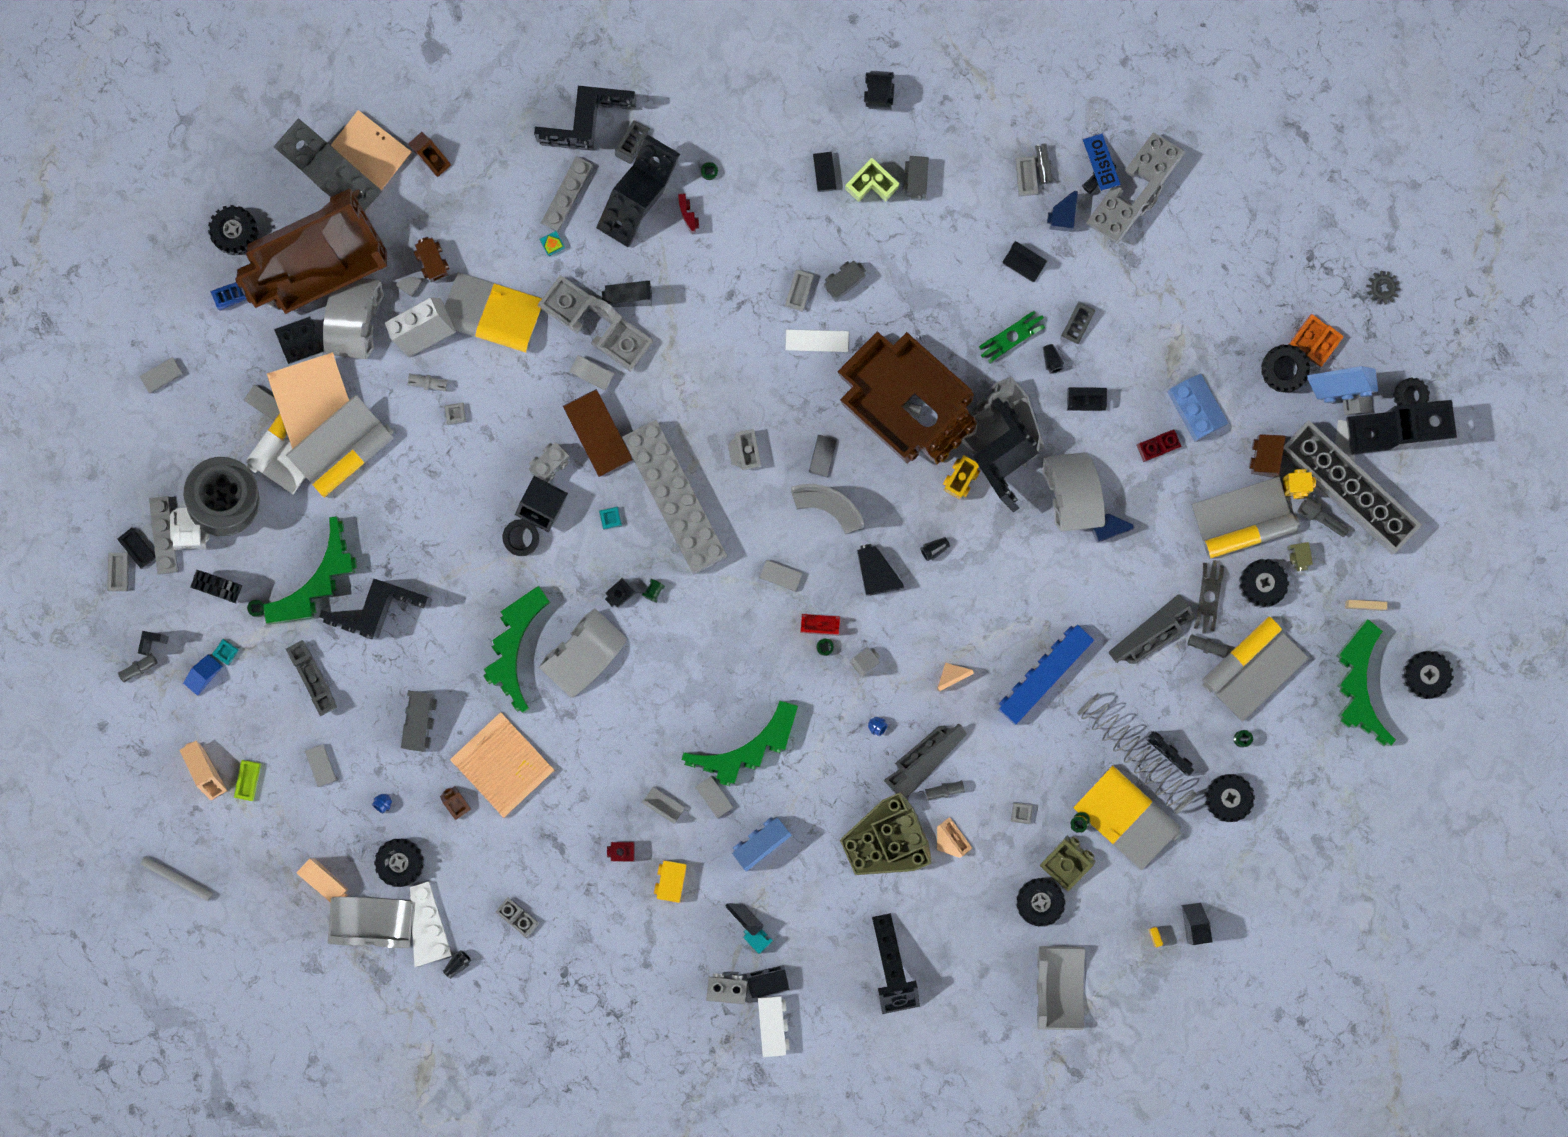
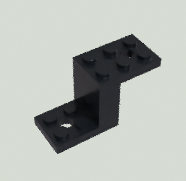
(585, 117)
(638, 191)
(1401, 427)
(1006, 454)
(375, 609)

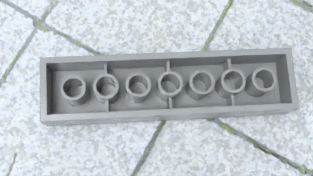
(1351, 487)
(674, 497)

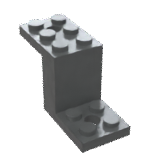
(325, 164)

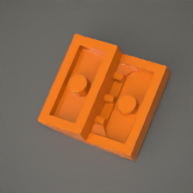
(1316, 340)

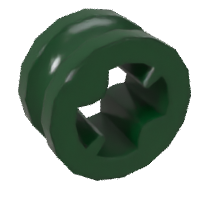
(709, 176)
(256, 602)
(822, 641)

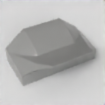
(744, 450)

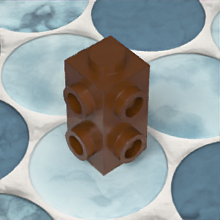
(429, 253)

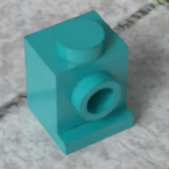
(758, 941)

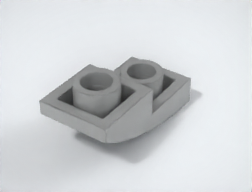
(591, 372)
(517, 917)

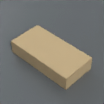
(1366, 605)

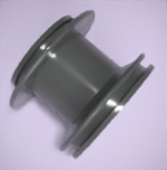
(207, 476)

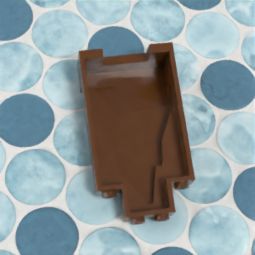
(313, 256)

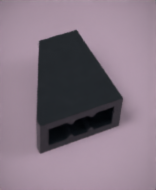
(628, 294)
(876, 572)
(1196, 924)

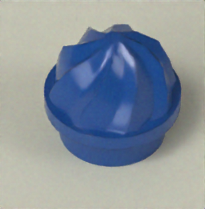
(877, 726)
(382, 803)

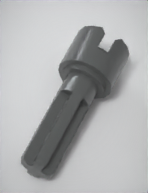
(1312, 510)

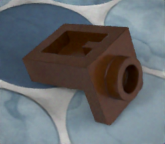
(454, 802)

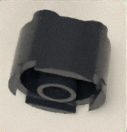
(880, 90)

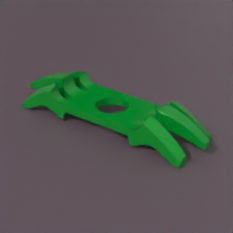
(1004, 344)

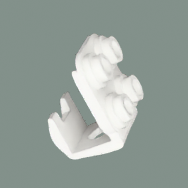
(184, 531)

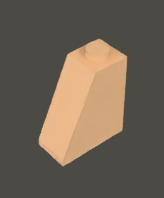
(202, 770)
(322, 880)

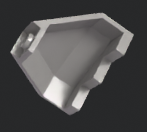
(991, 423)

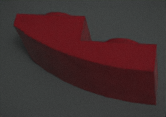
(689, 217)
(1158, 445)

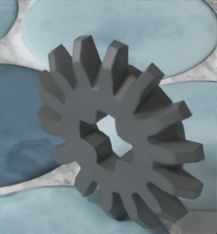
(1391, 286)

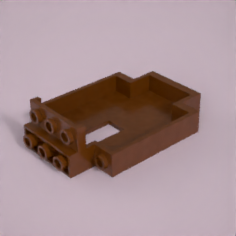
(887, 377)

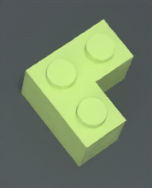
(872, 177)

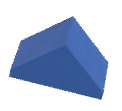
(202, 674)

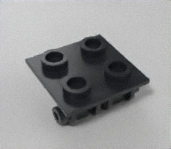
(299, 340)

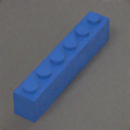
(1046, 674)

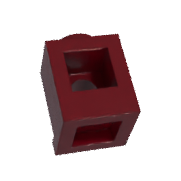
(629, 851)

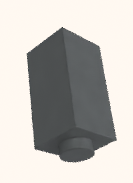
(917, 177)
(844, 280)

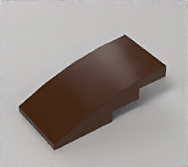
(597, 432)

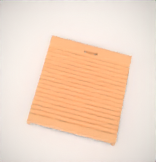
(371, 154)
(307, 395)
(494, 759)

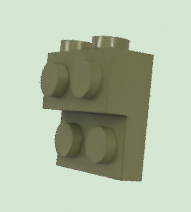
(1068, 862)

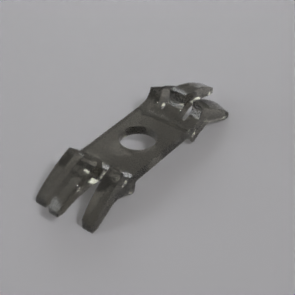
(1209, 608)

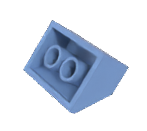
(1344, 383)
(1197, 407)
(761, 843)

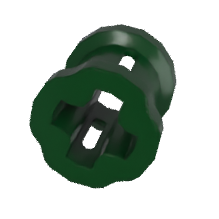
(653, 590)
(1240, 743)
(1080, 816)

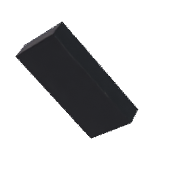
(824, 171)
(136, 548)

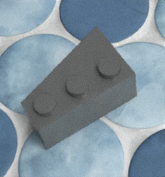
(418, 721)

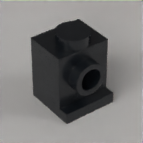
(626, 590)

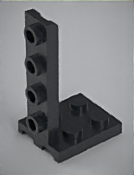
(898, 994)

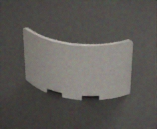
(349, 317)
(1077, 491)
(831, 501)
(585, 654)
(370, 922)
(1060, 988)

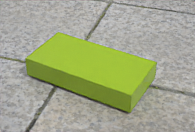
(247, 780)

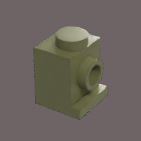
(1300, 556)

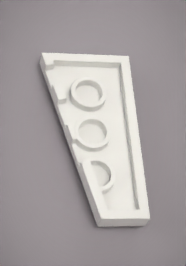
(427, 928)

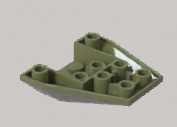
(887, 840)

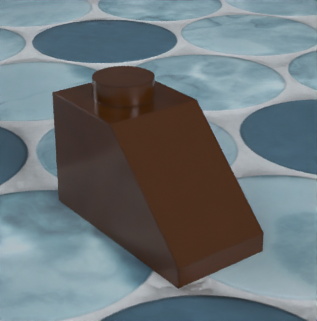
(429, 154)

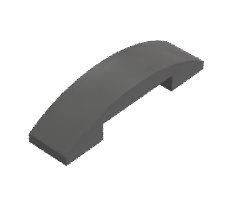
(312, 677)

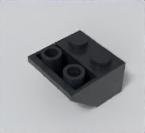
(541, 504)

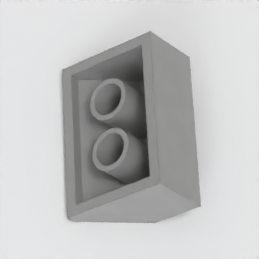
(420, 326)

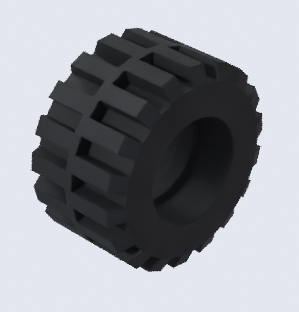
(1275, 354)

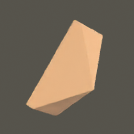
(952, 674)
(951, 840)

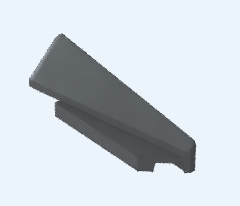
(1154, 632)
(924, 759)

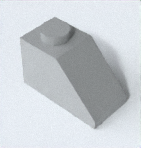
(865, 661)

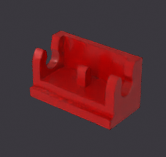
(820, 624)

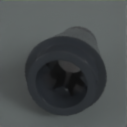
(1052, 359)
(934, 548)
(457, 963)

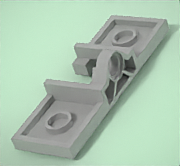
(1154, 165)
(621, 340)

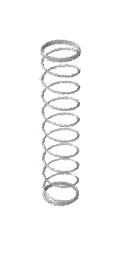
(1185, 802)

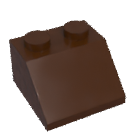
(1267, 455)

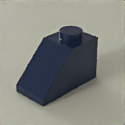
(1063, 214)
(1113, 527)

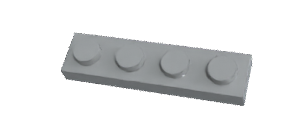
(567, 194)
(164, 551)

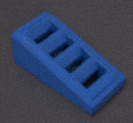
(222, 290)

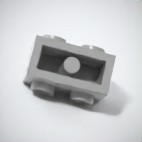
(549, 463)
(726, 992)

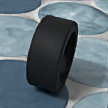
(506, 537)

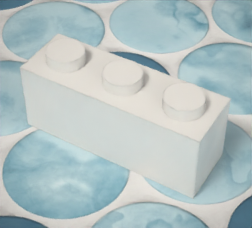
(773, 1026)

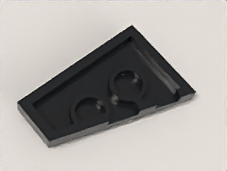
(1169, 752)

